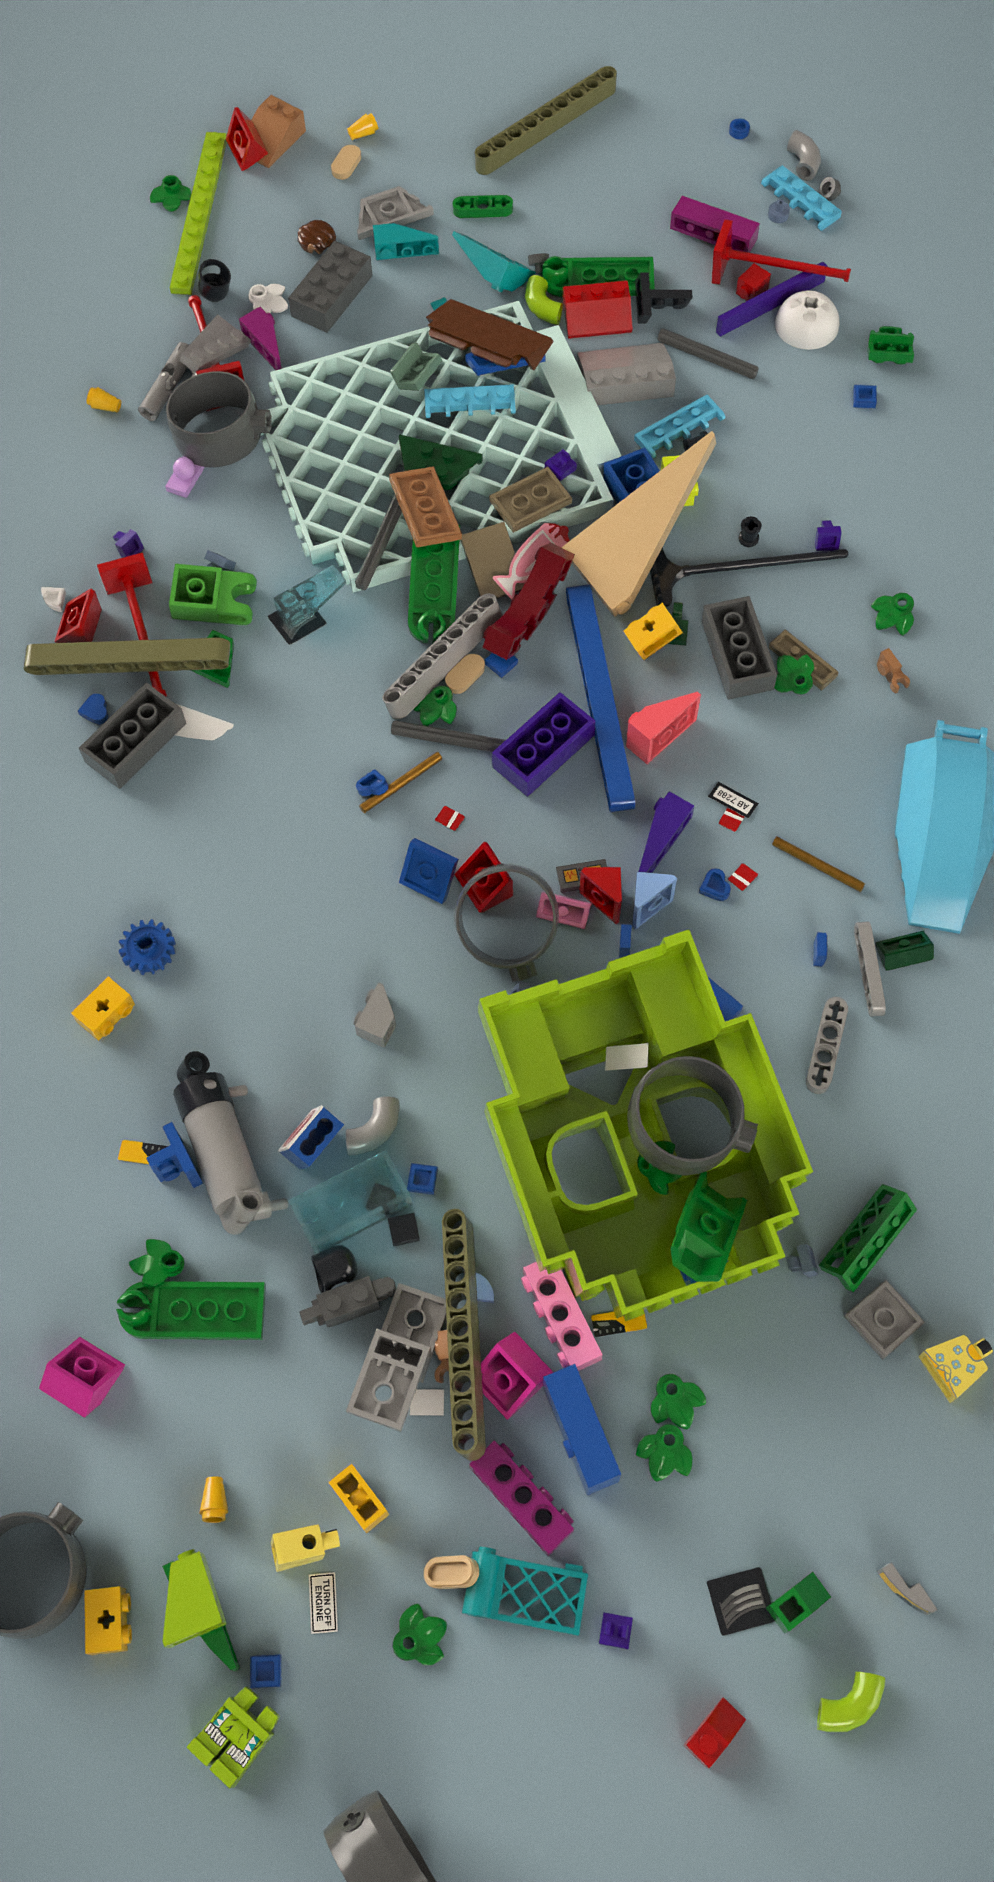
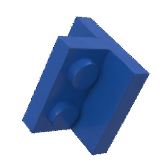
(174, 1159)

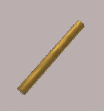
(401, 782)
(818, 864)

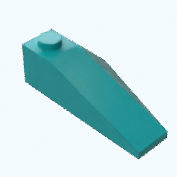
(493, 265)

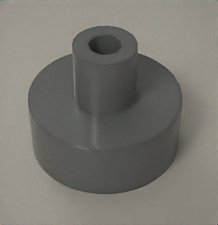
(830, 188)
(537, 260)

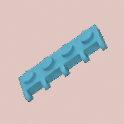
(802, 196)
(469, 399)
(678, 425)

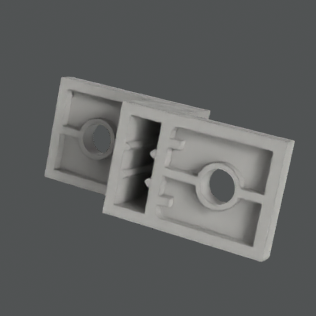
(398, 1357)

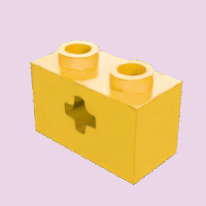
(649, 642)
(91, 1012)
(359, 1498)
(98, 1606)

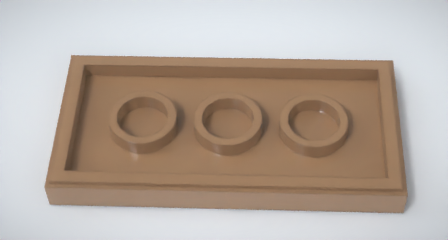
(425, 506)

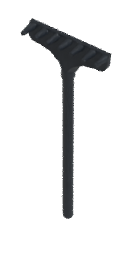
(666, 574)

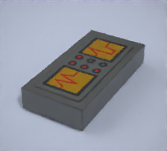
(569, 875)

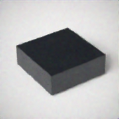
(403, 1229)

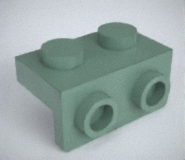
(414, 368)

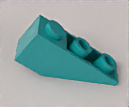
(401, 242)

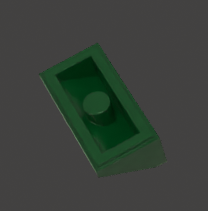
(905, 950)

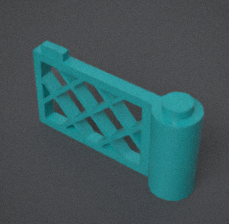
(485, 1595)

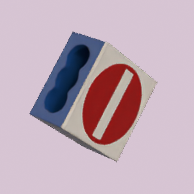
(310, 1137)

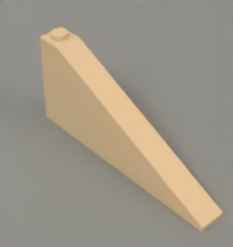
(625, 541)

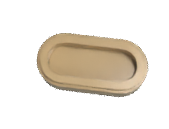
(346, 162)
(465, 673)
(451, 1572)

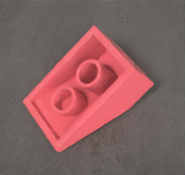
(660, 725)

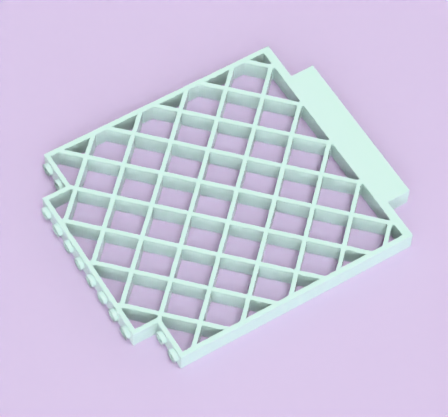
(566, 399)

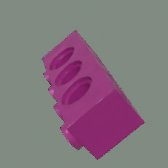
(546, 1537)

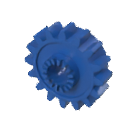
(152, 958)

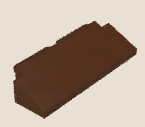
(487, 335)

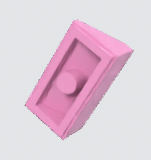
(571, 911)

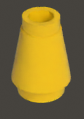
(363, 127)
(102, 400)
(214, 1501)

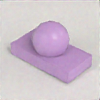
(183, 477)

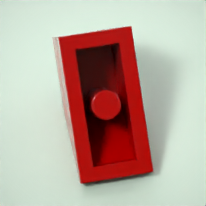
(715, 1733)

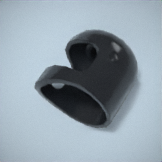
(211, 285)
(334, 1267)

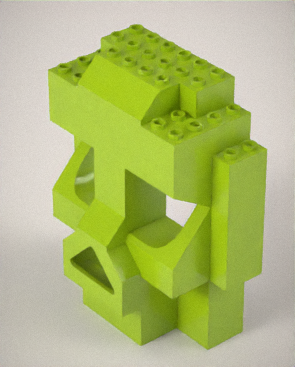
(627, 1239)

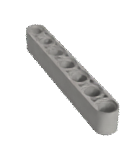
(441, 657)

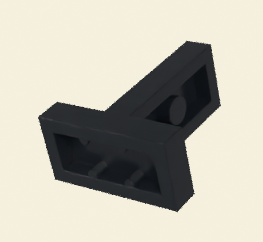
(657, 298)

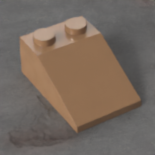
(278, 127)

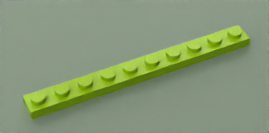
(198, 214)

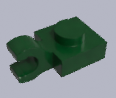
(683, 624)

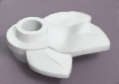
(268, 298)

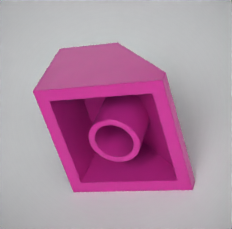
(512, 1374)
(80, 1376)

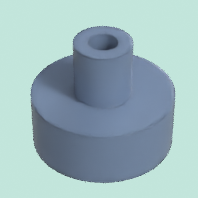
(778, 211)

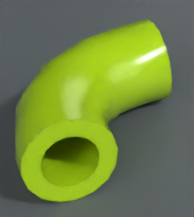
(539, 302)
(854, 1708)

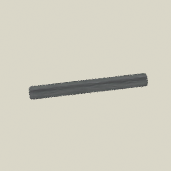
(708, 353)
(378, 545)
(445, 736)

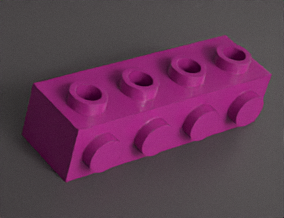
(706, 221)

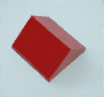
(244, 140)
(79, 619)
(490, 889)
(603, 889)

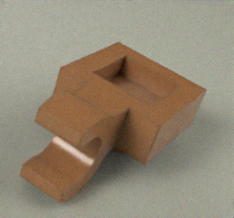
(891, 669)
(441, 1350)

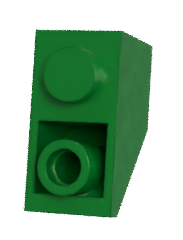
(798, 1602)

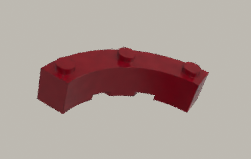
(531, 604)

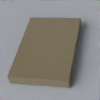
(530, 499)
(489, 555)

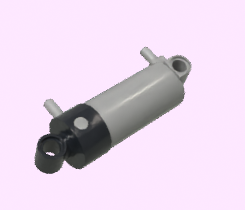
(220, 1146)

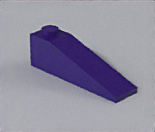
(669, 821)

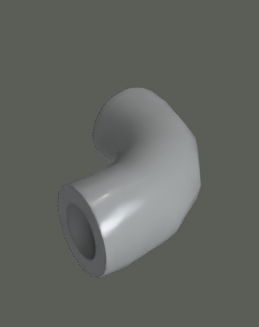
(808, 152)
(375, 1131)

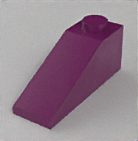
(260, 330)

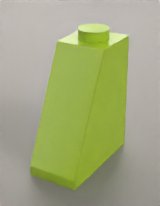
(191, 1600)

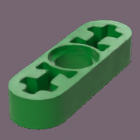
(489, 200)

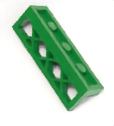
(874, 1237)

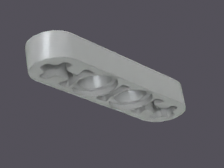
(869, 969)
(828, 1045)

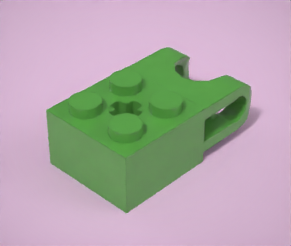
(210, 594)

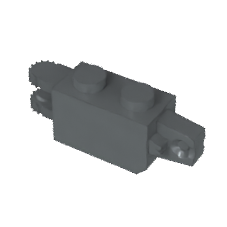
(348, 1301)

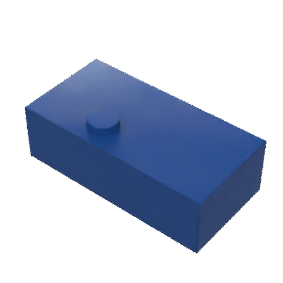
(581, 1429)

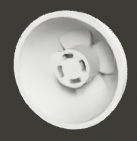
(807, 320)

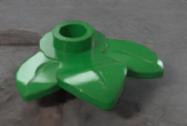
(170, 193)
(892, 614)
(791, 671)
(433, 707)
(657, 1178)
(154, 1264)
(677, 1405)
(665, 1457)
(424, 1635)

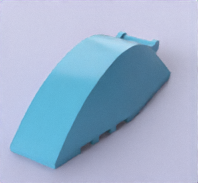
(945, 825)

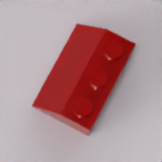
(597, 309)

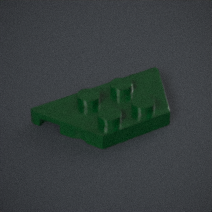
(449, 462)

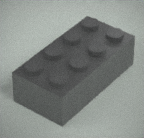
(330, 286)
(738, 647)
(132, 735)

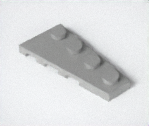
(213, 345)

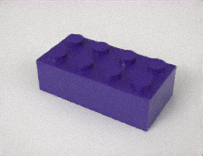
(543, 744)

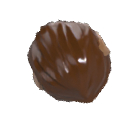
(316, 236)

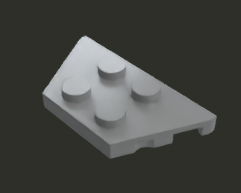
(390, 207)

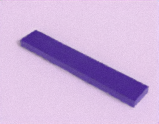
(767, 301)

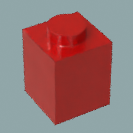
(753, 282)

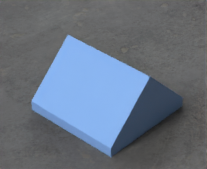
(651, 895)

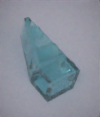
(308, 596)

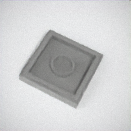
(884, 1319)

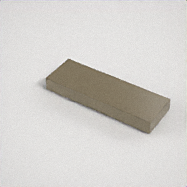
(789, 645)

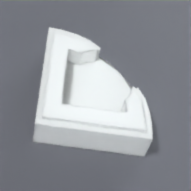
(54, 597)

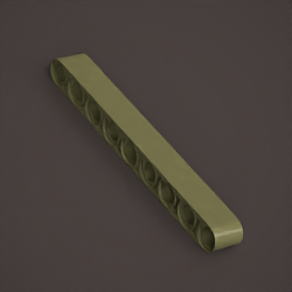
(545, 120)
(127, 656)
(467, 1343)

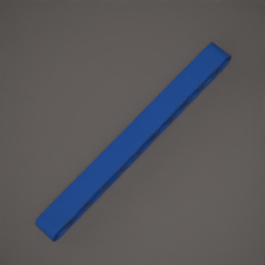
(600, 699)

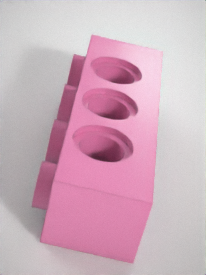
(587, 1350)

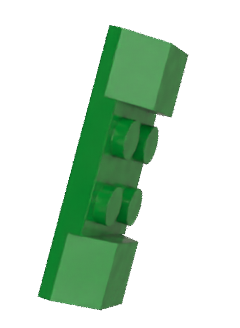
(706, 1232)

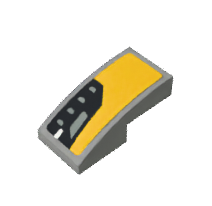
(913, 1596)

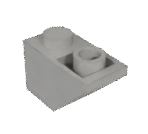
(377, 1019)

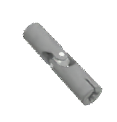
(164, 385)

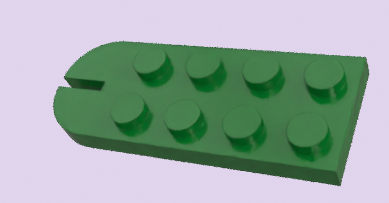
(593, 270)
(432, 589)
(194, 1310)

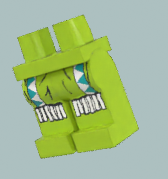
(240, 1727)

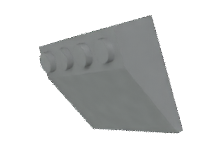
(628, 373)

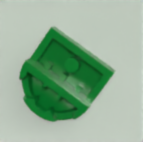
(890, 345)

